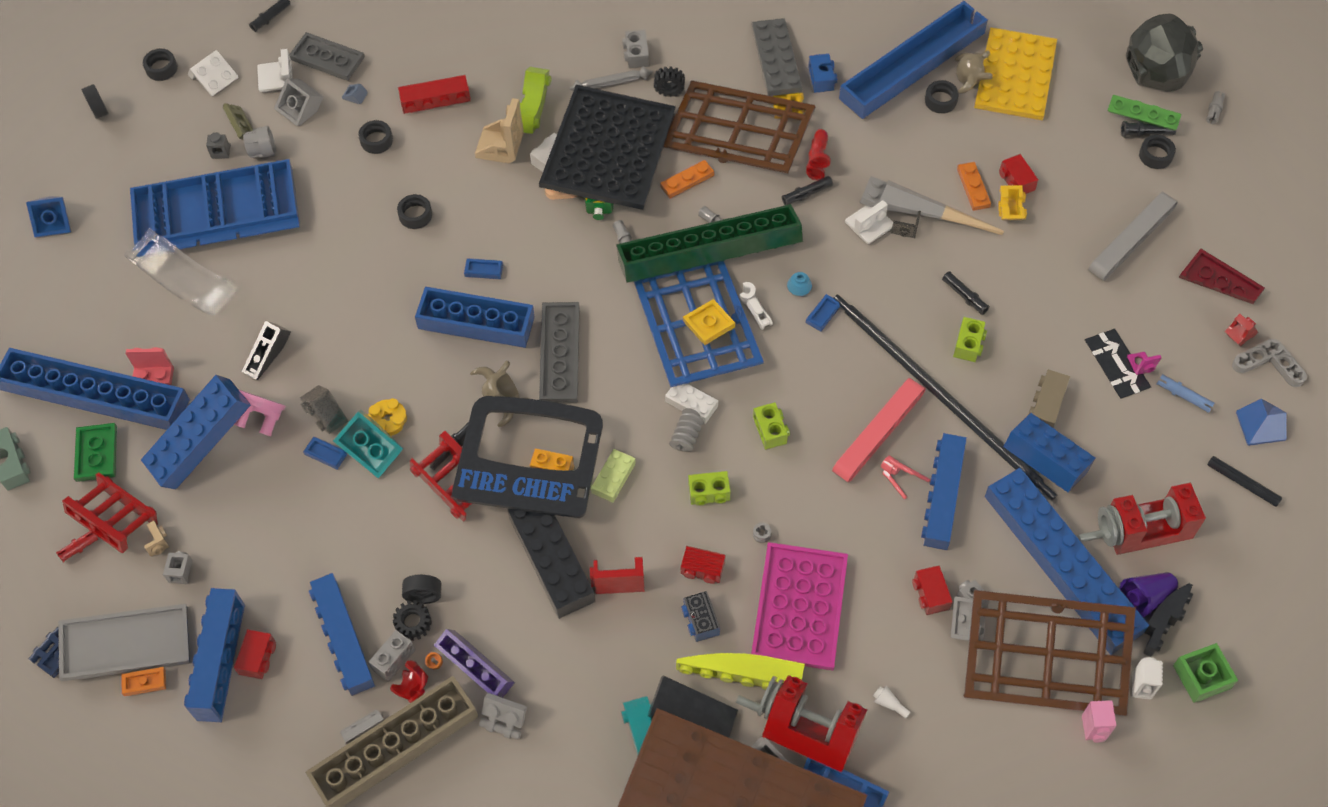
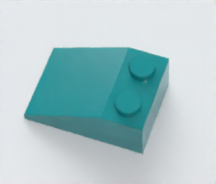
(368, 443)

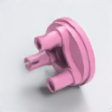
(270, 409)

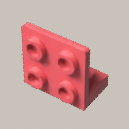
(151, 364)

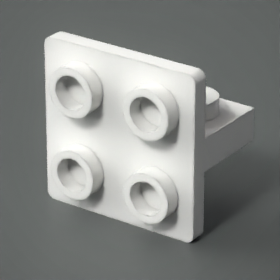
(870, 222)

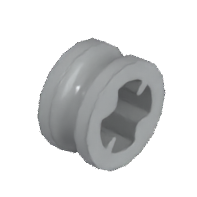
(762, 539)

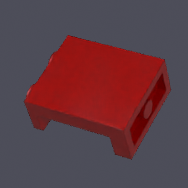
(618, 580)

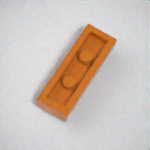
(687, 179)
(973, 186)

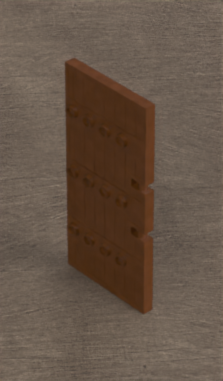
(702, 768)

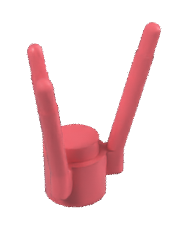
(893, 466)

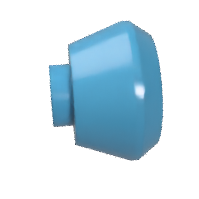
(799, 284)

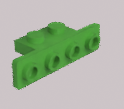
(1144, 112)

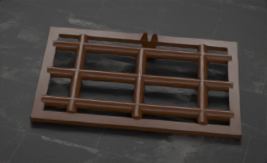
(723, 156)
(1057, 606)

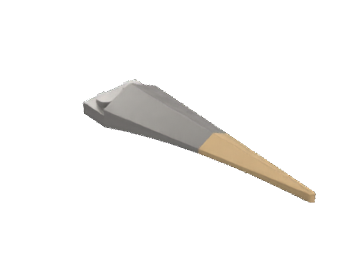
(908, 201)

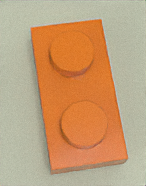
(143, 681)

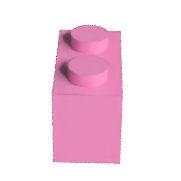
(1098, 720)

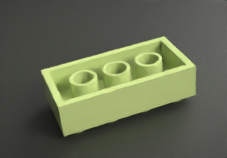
(613, 475)

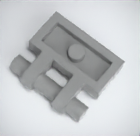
(505, 711)

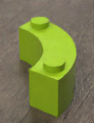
(535, 91)

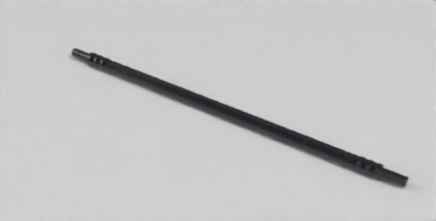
(947, 399)

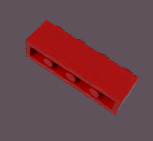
(434, 94)

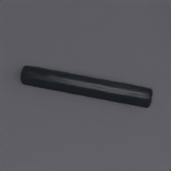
(1244, 481)

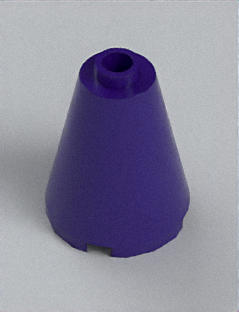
(1148, 590)

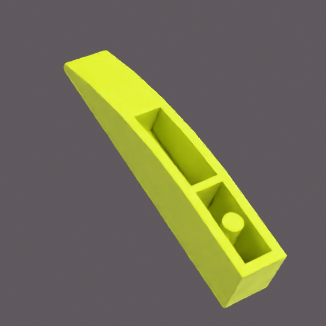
(740, 667)

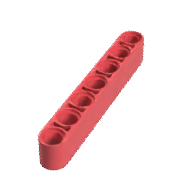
(878, 430)

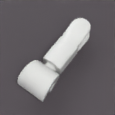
(749, 298)

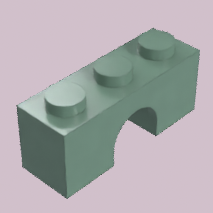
(13, 470)

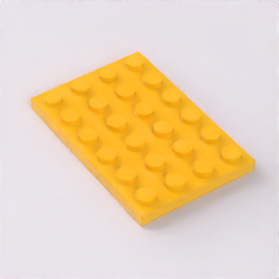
(1020, 73)

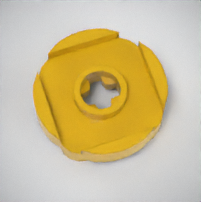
(389, 407)

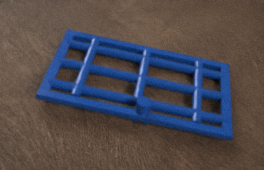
(738, 317)

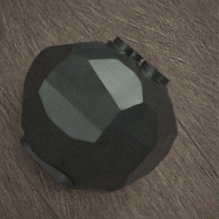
(1163, 52)

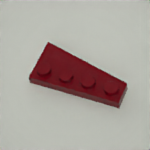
(1220, 277)

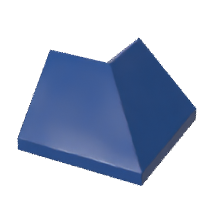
(48, 216)
(1262, 423)

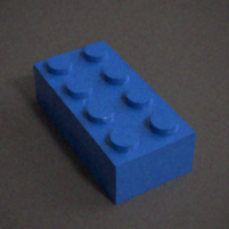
(1049, 452)

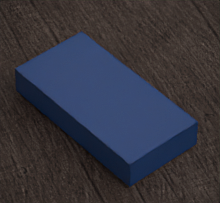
(483, 268)
(823, 313)
(325, 453)

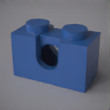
(822, 73)

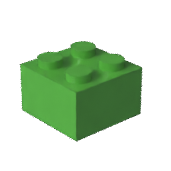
(1205, 672)

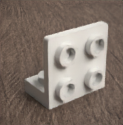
(213, 73)
(273, 75)

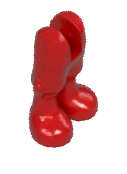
(818, 159)

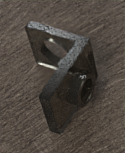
(906, 229)

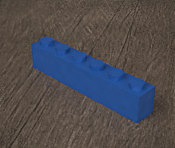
(945, 491)
(342, 635)

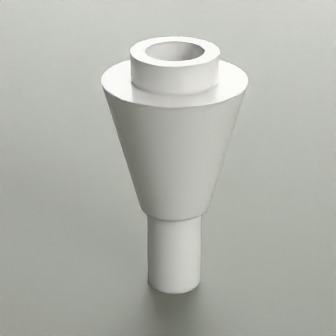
(887, 699)

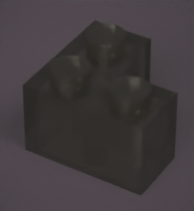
(325, 409)

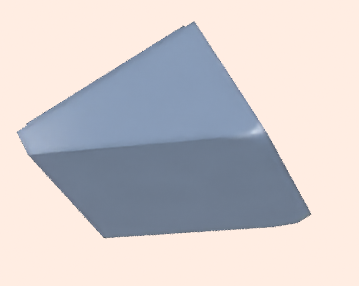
(355, 93)

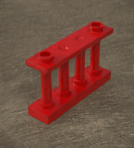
(446, 444)
(105, 529)

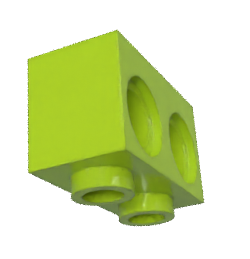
(970, 339)
(767, 426)
(708, 483)

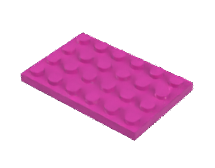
(800, 605)

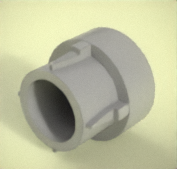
(260, 142)

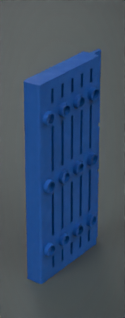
(217, 205)

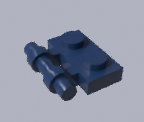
(49, 661)

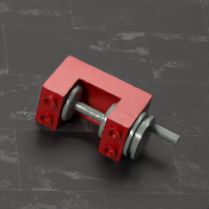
(1149, 524)
(804, 730)

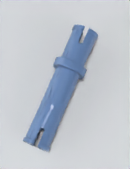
(1185, 393)

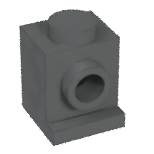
(216, 141)

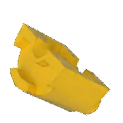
(1011, 202)

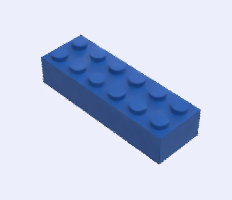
(475, 317)
(195, 432)
(215, 655)

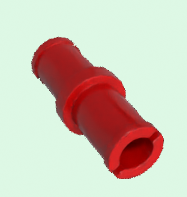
(76, 546)

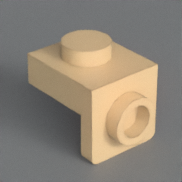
(159, 543)

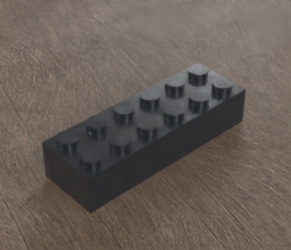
(553, 561)

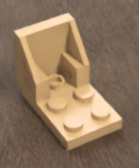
(502, 138)

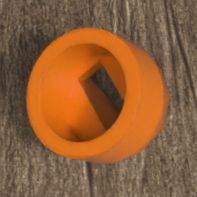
(430, 664)

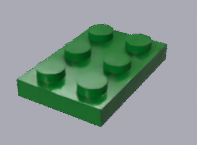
(95, 451)

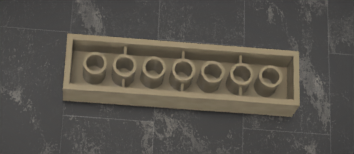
(392, 744)

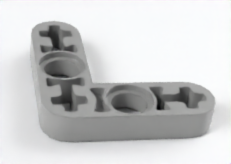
(1274, 357)

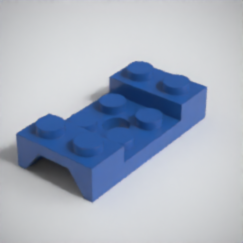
(875, 795)

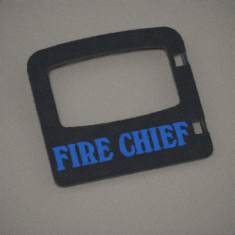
(522, 487)

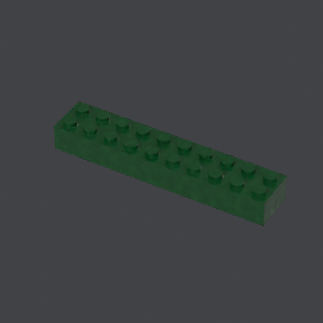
(709, 243)

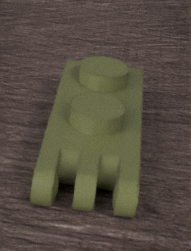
(238, 119)

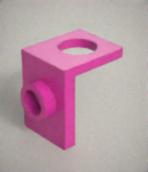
(1147, 365)

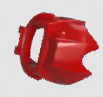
(412, 682)

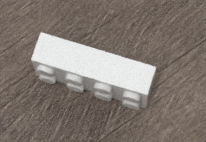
(687, 396)

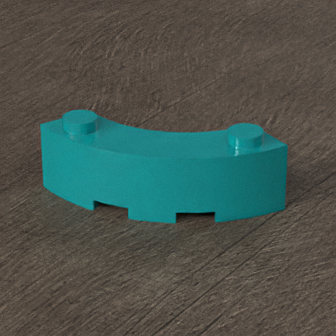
(636, 716)

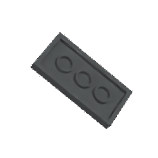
(326, 56)

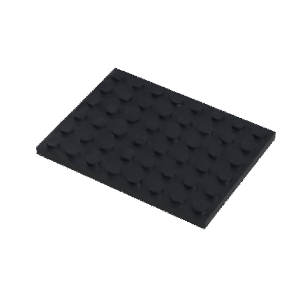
(608, 147)

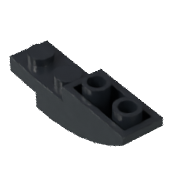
(1165, 616)

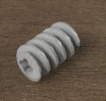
(686, 430)

